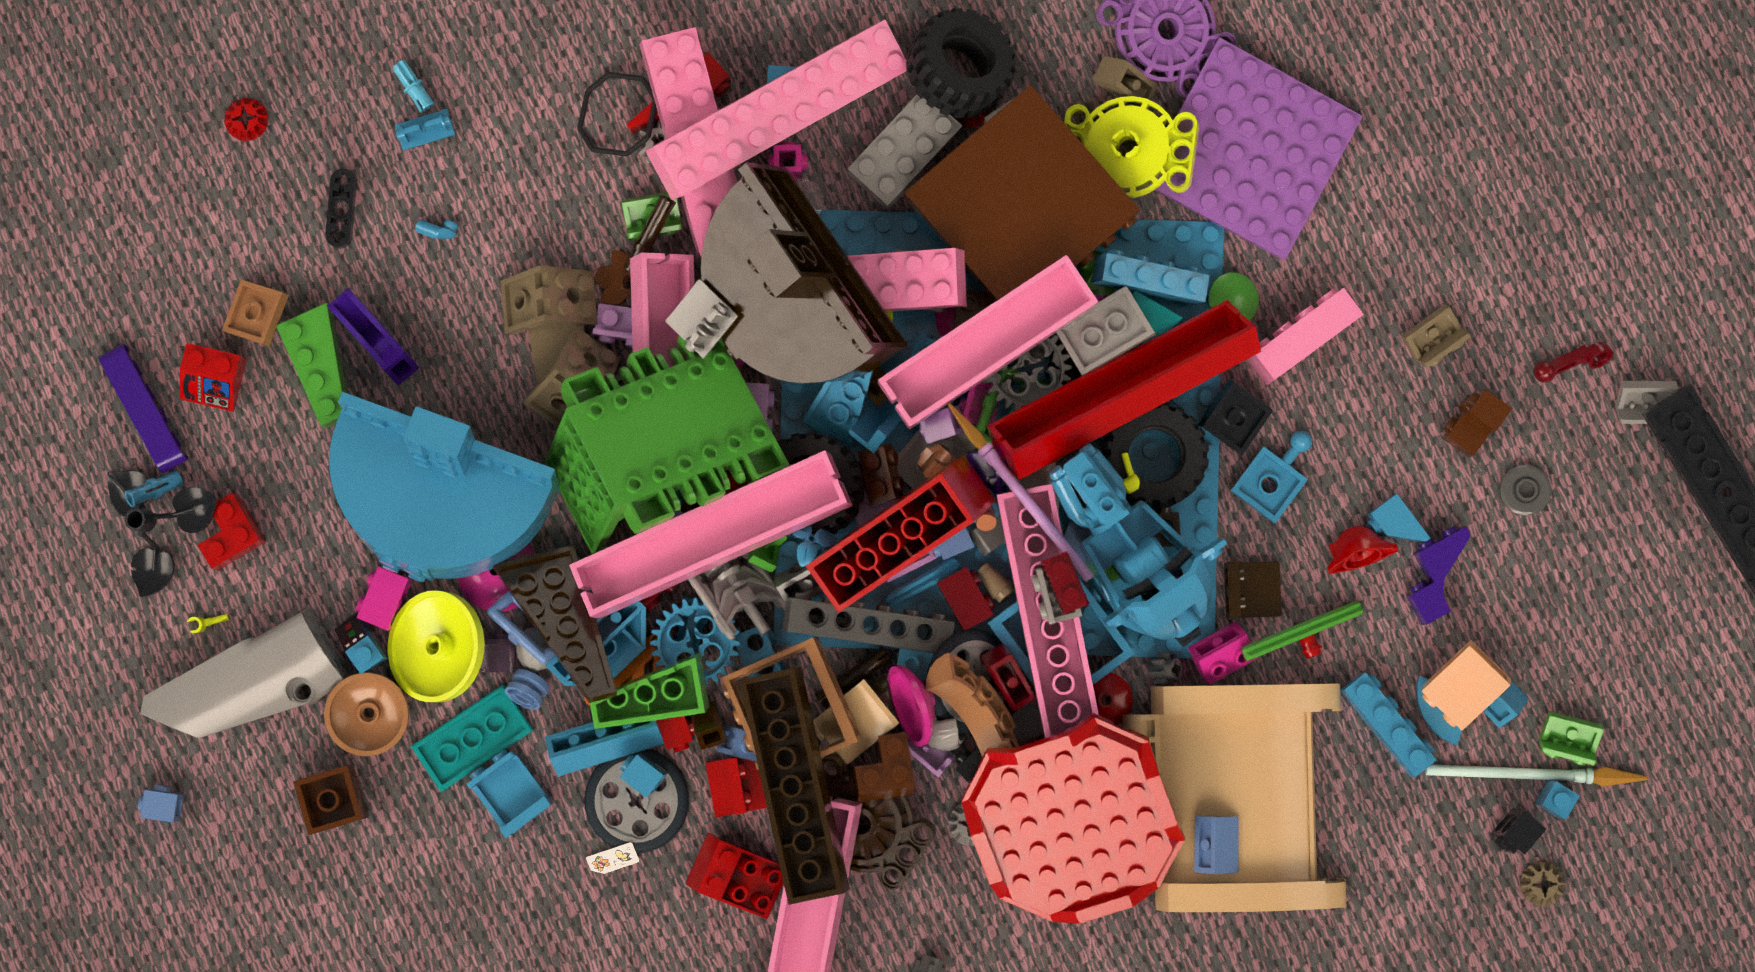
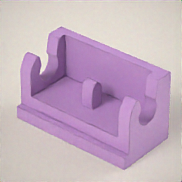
(931, 758)

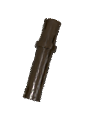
(652, 228)
(859, 672)

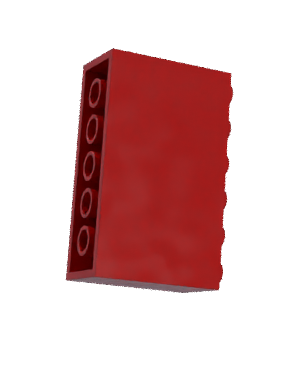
(901, 533)

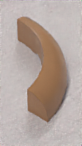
(973, 701)

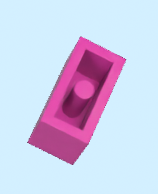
(383, 598)

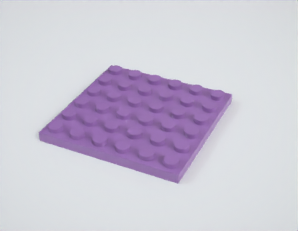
(1259, 148)

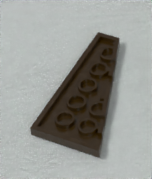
(555, 607)

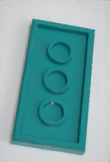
(471, 738)

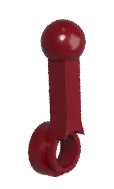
(1595, 356)

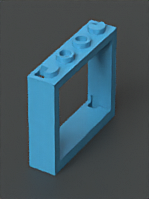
(1123, 641)

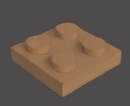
(255, 313)

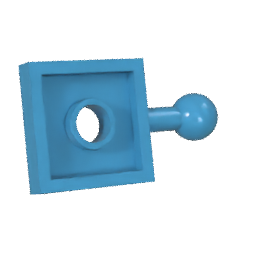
(1287, 479)

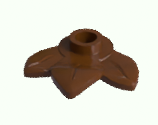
(614, 279)

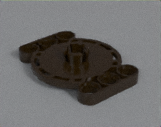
(887, 833)

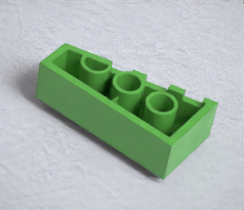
(315, 353)
(661, 694)

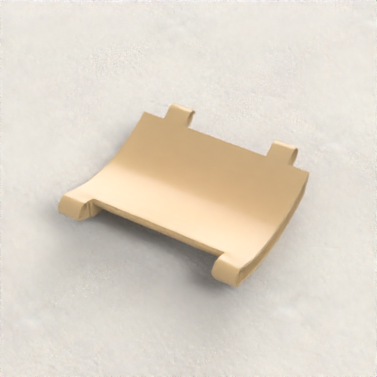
(1251, 759)

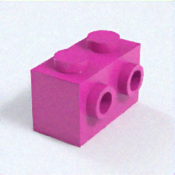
(1220, 653)

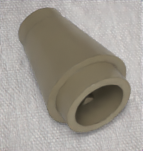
(996, 583)

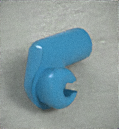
(435, 231)

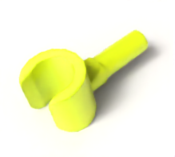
(1132, 481)
(203, 623)

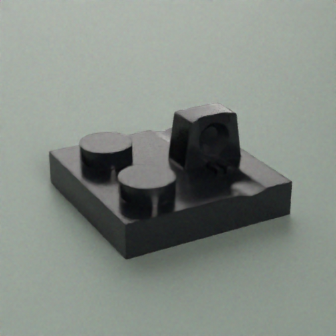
(1235, 417)

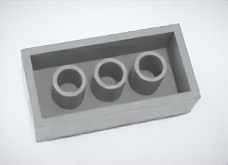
(903, 151)

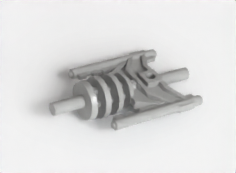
(735, 591)

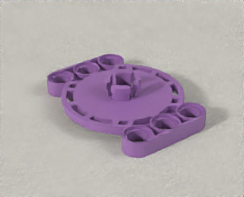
(1182, 52)

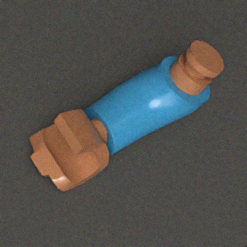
(939, 457)

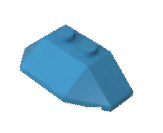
(622, 638)

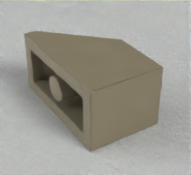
(1123, 79)

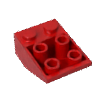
(736, 876)

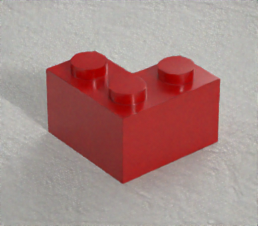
(237, 534)

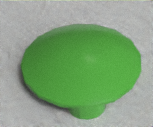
(1237, 290)

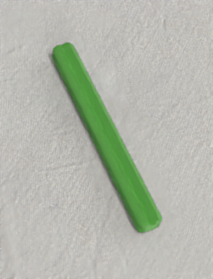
(1302, 630)

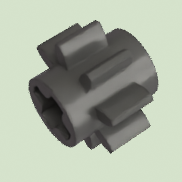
(1165, 669)

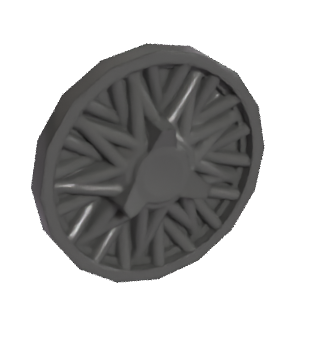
(1525, 490)

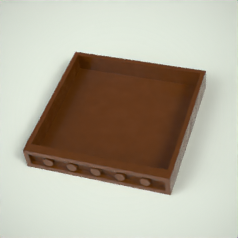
(1021, 197)

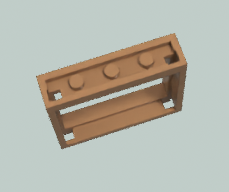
(827, 679)

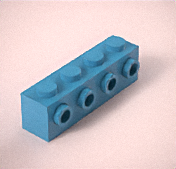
(1150, 278)
(1387, 724)
(588, 746)

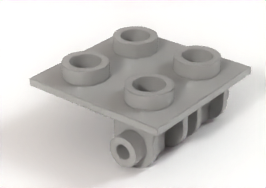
(701, 319)

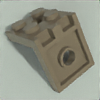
(546, 298)
(569, 363)

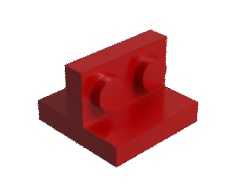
(735, 786)

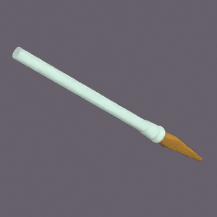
(1602, 776)

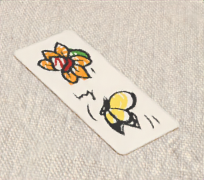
(613, 858)

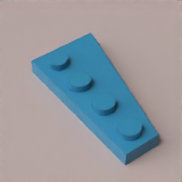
(839, 407)

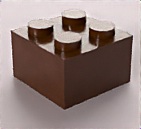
(330, 799)

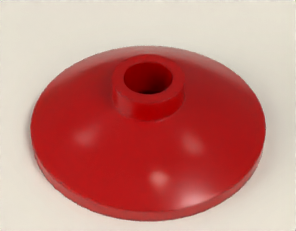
(1120, 697)

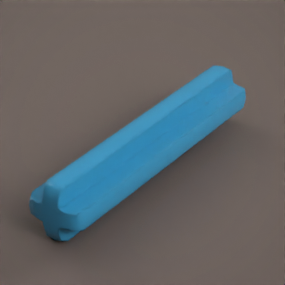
(922, 582)

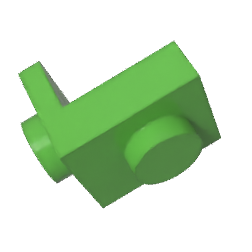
(767, 555)

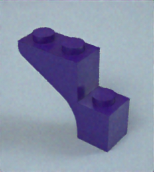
(373, 336)
(1436, 561)

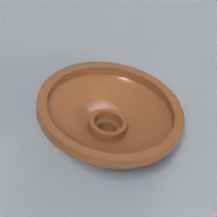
(347, 719)

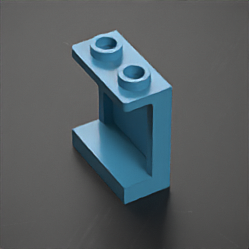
(509, 792)

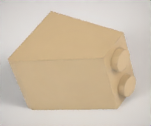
(869, 715)

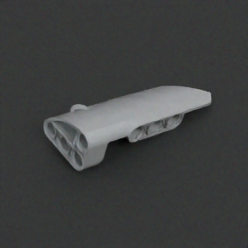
(250, 680)

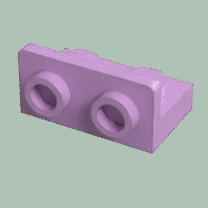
(613, 324)

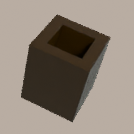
(709, 727)

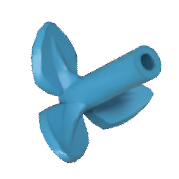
(807, 550)

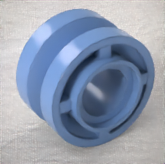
(527, 689)

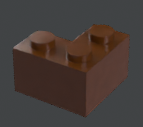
(1480, 416)
(891, 776)

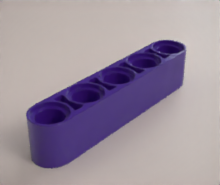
(142, 409)

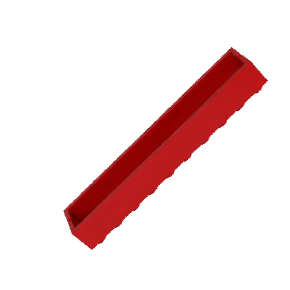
(1124, 389)

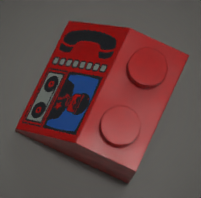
(211, 377)

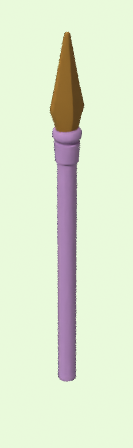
(993, 459)

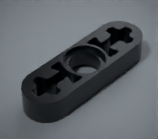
(333, 200)

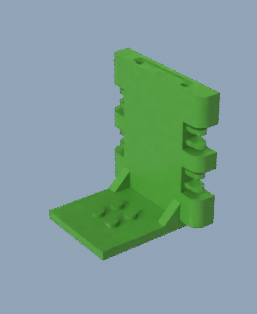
(658, 434)

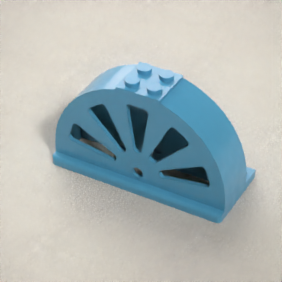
(433, 493)

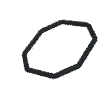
(584, 108)

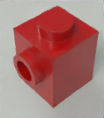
(677, 732)

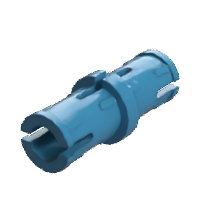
(139, 495)

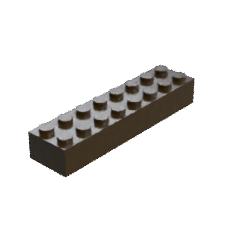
(794, 785)

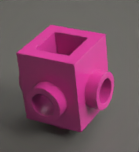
(792, 152)

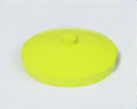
(436, 646)

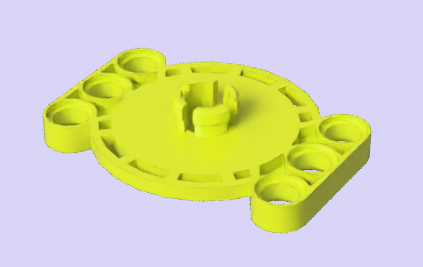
(1155, 143)

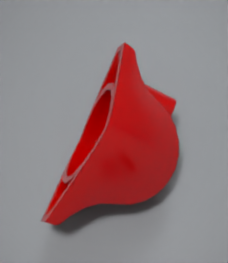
(1358, 544)

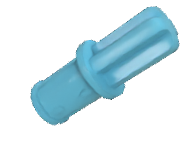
(413, 86)

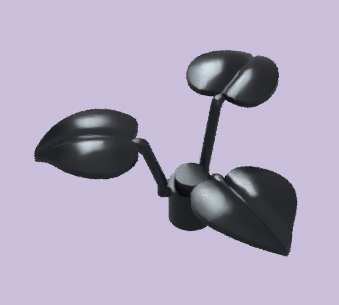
(193, 512)

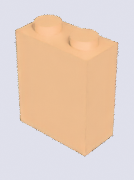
(1465, 685)

